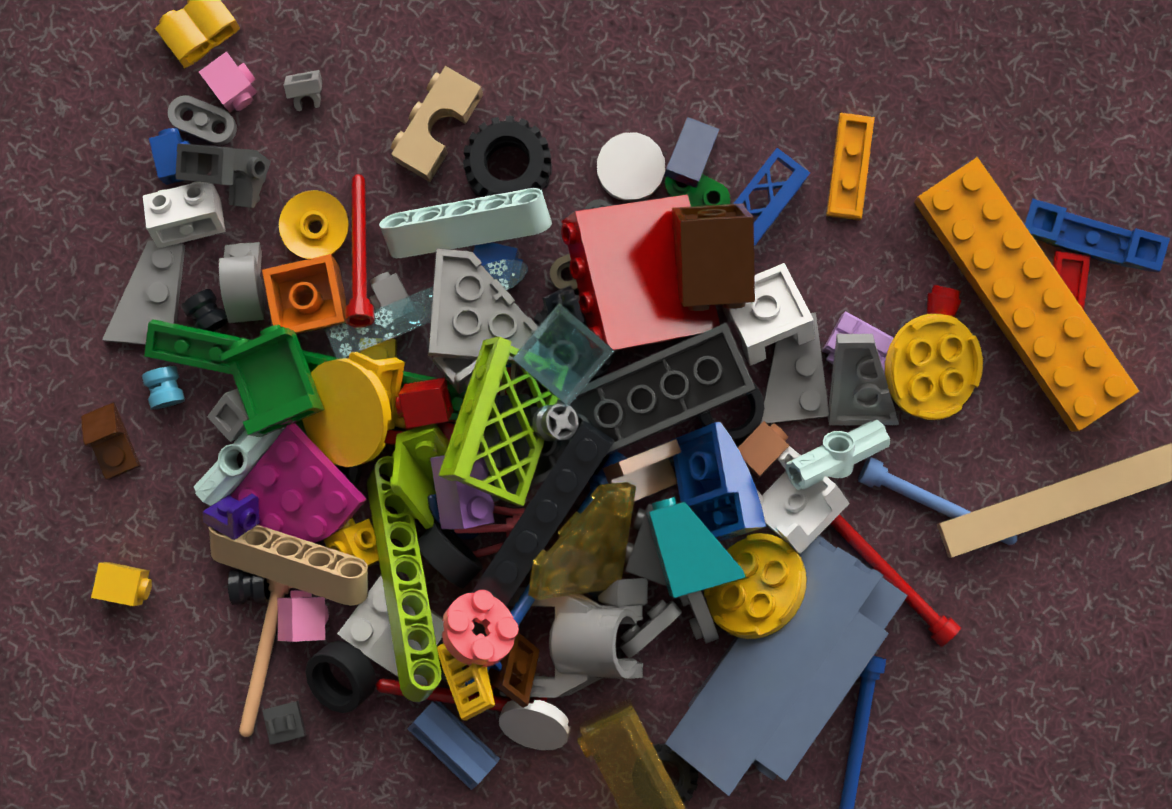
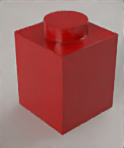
(424, 403)

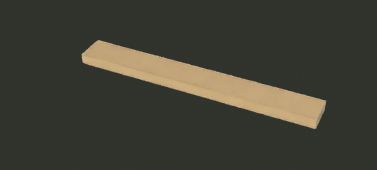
(1057, 501)

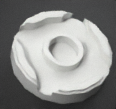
(630, 167)
(536, 725)

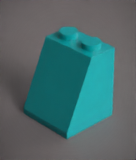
(688, 550)

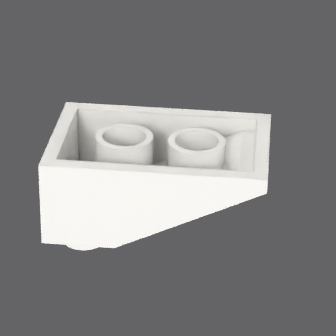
(371, 632)

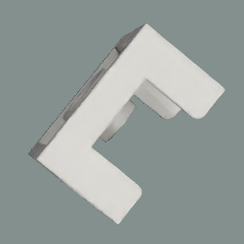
(773, 316)
(803, 513)

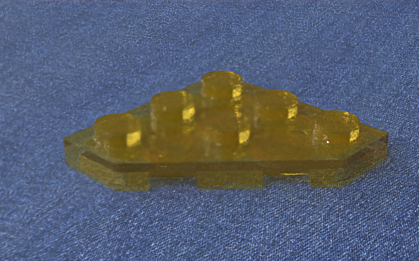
(589, 547)

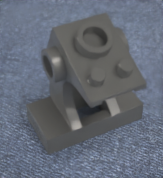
(237, 167)

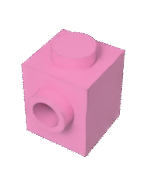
(230, 82)
(301, 617)

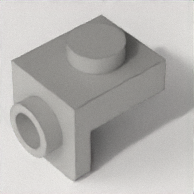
(456, 371)

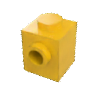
(121, 584)

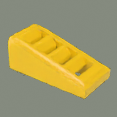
(456, 680)

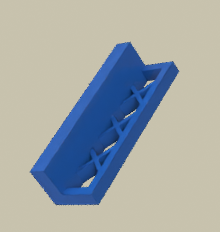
(781, 199)

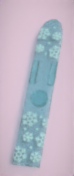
(409, 313)

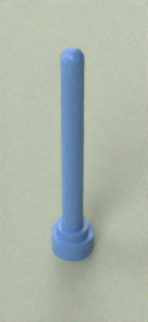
(876, 474)

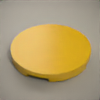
(933, 366)
(354, 413)
(767, 594)

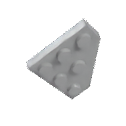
(471, 308)

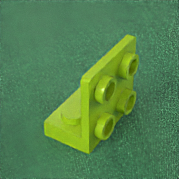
(412, 468)

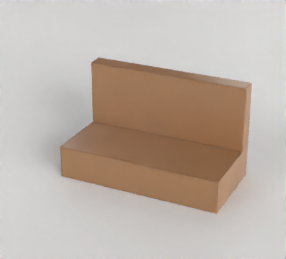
(647, 470)

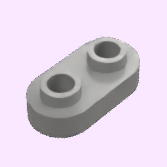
(203, 120)
(702, 624)
(638, 637)

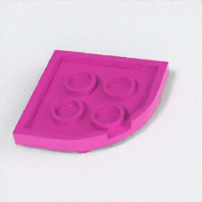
(300, 489)

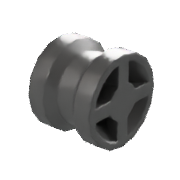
(564, 421)

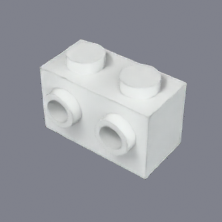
(183, 213)

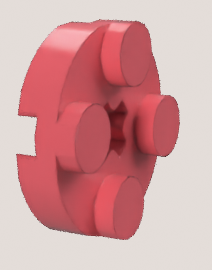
(489, 612)

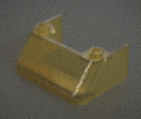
(628, 759)

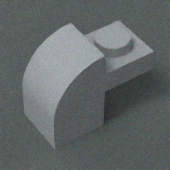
(241, 282)

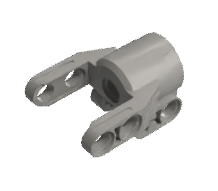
(583, 644)

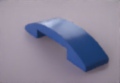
(1094, 238)

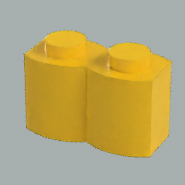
(196, 29)

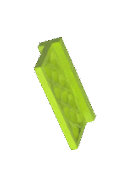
(474, 418)

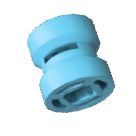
(163, 387)

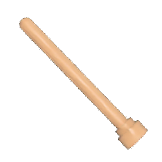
(262, 658)

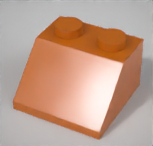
(306, 294)

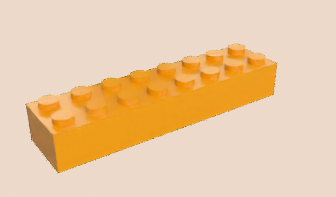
(1025, 295)

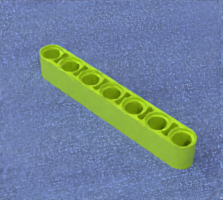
(400, 592)

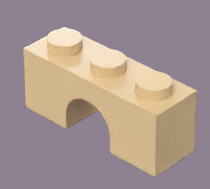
(447, 97)

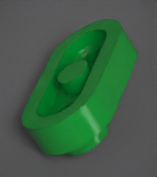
(698, 195)

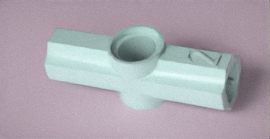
(837, 454)
(225, 473)

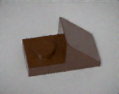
(110, 442)
(517, 671)

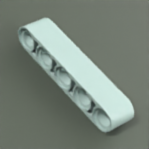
(466, 223)

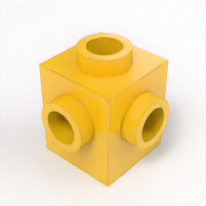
(355, 540)

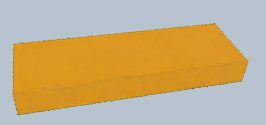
(850, 166)

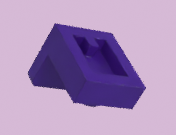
(233, 516)

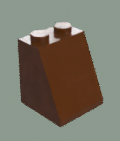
(714, 255)

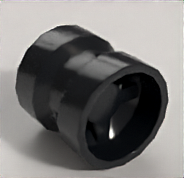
(204, 311)
(244, 586)

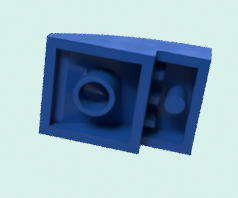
(717, 482)

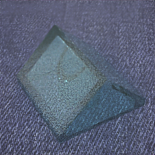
(562, 354)

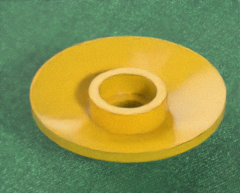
(306, 209)

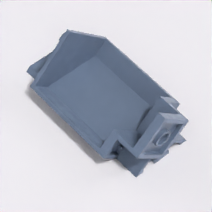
(781, 689)

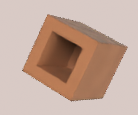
(763, 448)

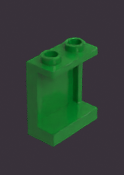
(272, 380)

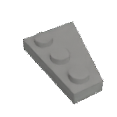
(149, 294)
(796, 381)
(859, 384)

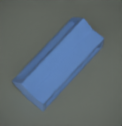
(454, 744)

